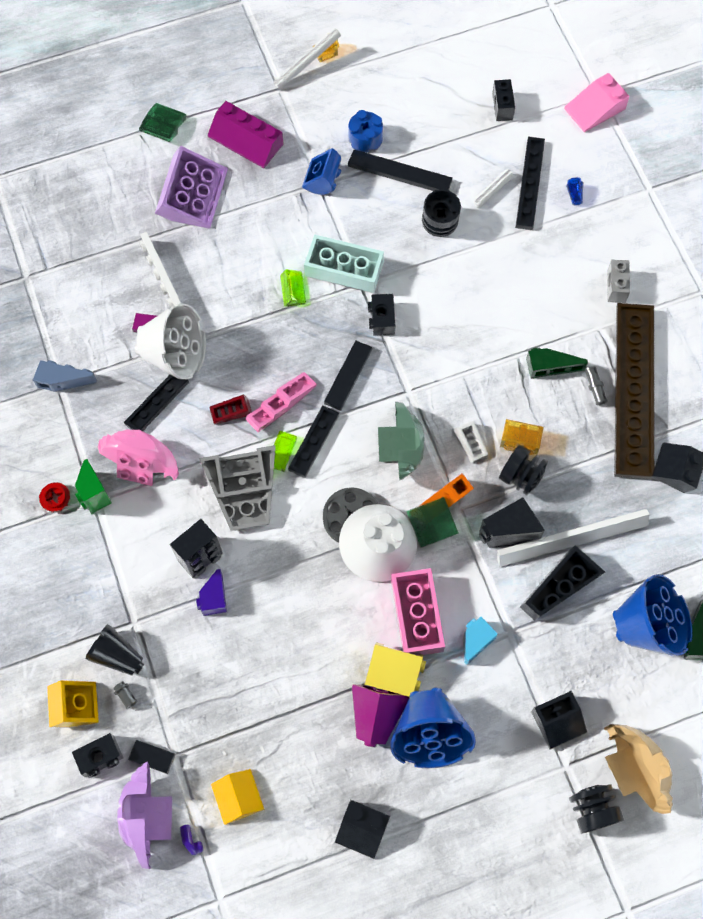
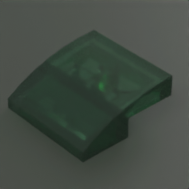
(162, 122)
(432, 522)

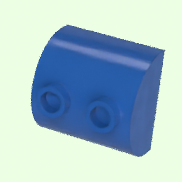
(322, 172)

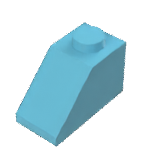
(477, 638)

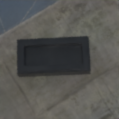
(156, 757)

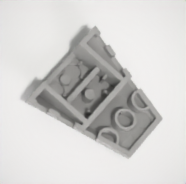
(243, 486)

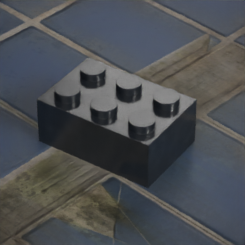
(196, 548)

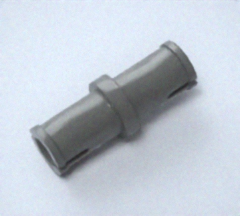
(596, 385)

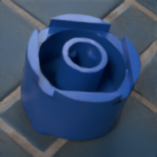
(365, 131)

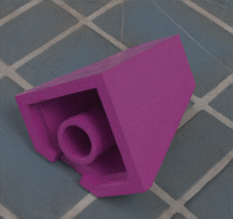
(376, 713)

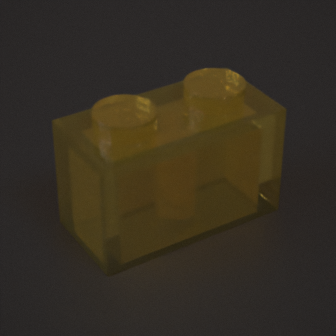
(521, 433)

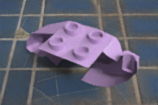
(143, 816)

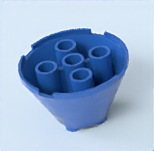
(655, 618)
(431, 731)

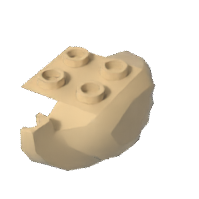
(640, 767)

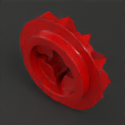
(46, 495)

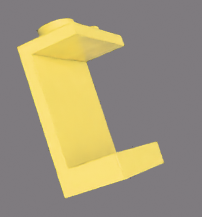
(394, 670)

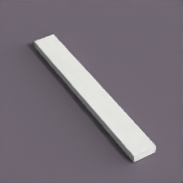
(572, 537)

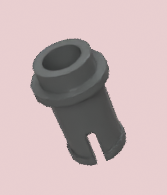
(125, 695)

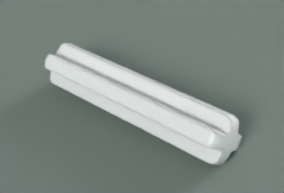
(493, 188)

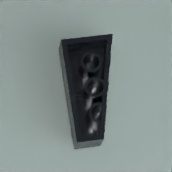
(564, 580)

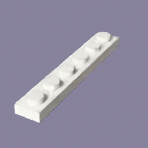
(159, 272)

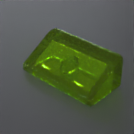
(292, 288)

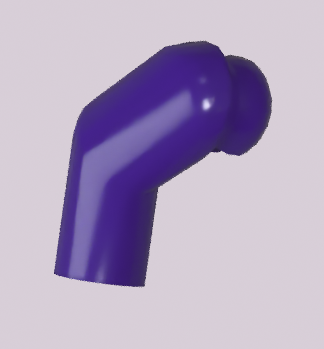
(188, 842)

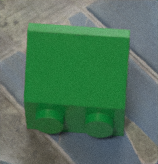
(90, 490)

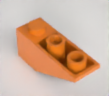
(452, 491)

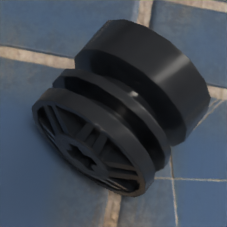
(441, 213)
(523, 470)
(596, 808)

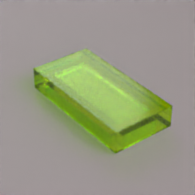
(284, 447)

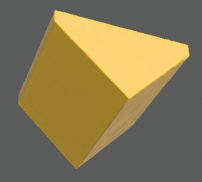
(237, 796)

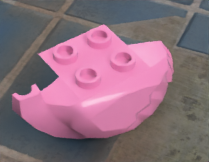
(138, 456)

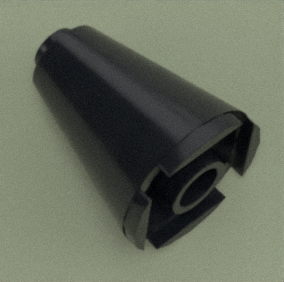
(115, 652)

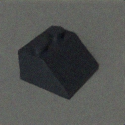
(679, 466)
(362, 829)

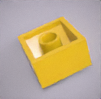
(72, 703)

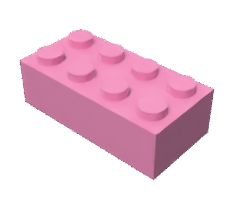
(417, 612)

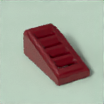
(236, 401)

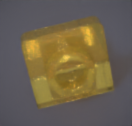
(330, 52)

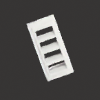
(477, 439)

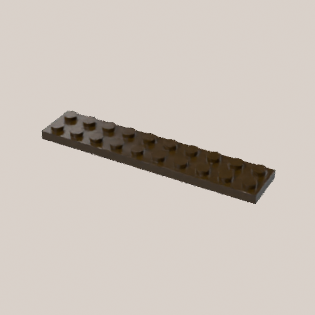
(634, 391)

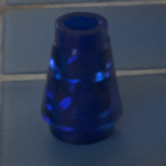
(575, 190)

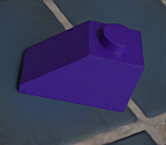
(212, 595)

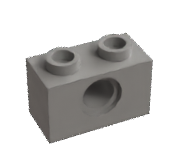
(618, 281)

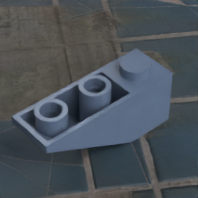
(59, 377)

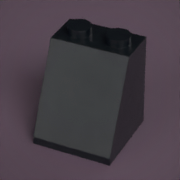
(511, 526)

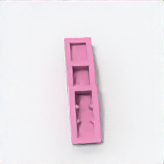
(281, 402)

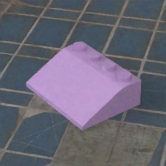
(191, 189)

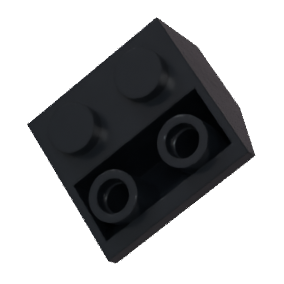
(560, 720)

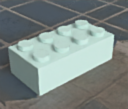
(344, 263)

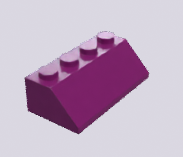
(245, 134)

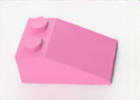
(597, 102)

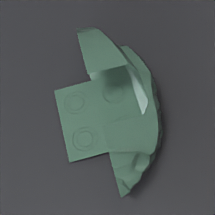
(402, 442)

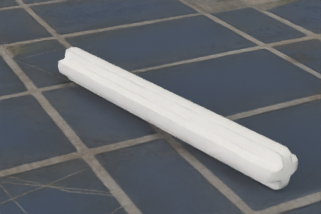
(309, 57)

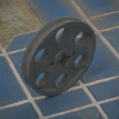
(342, 515)

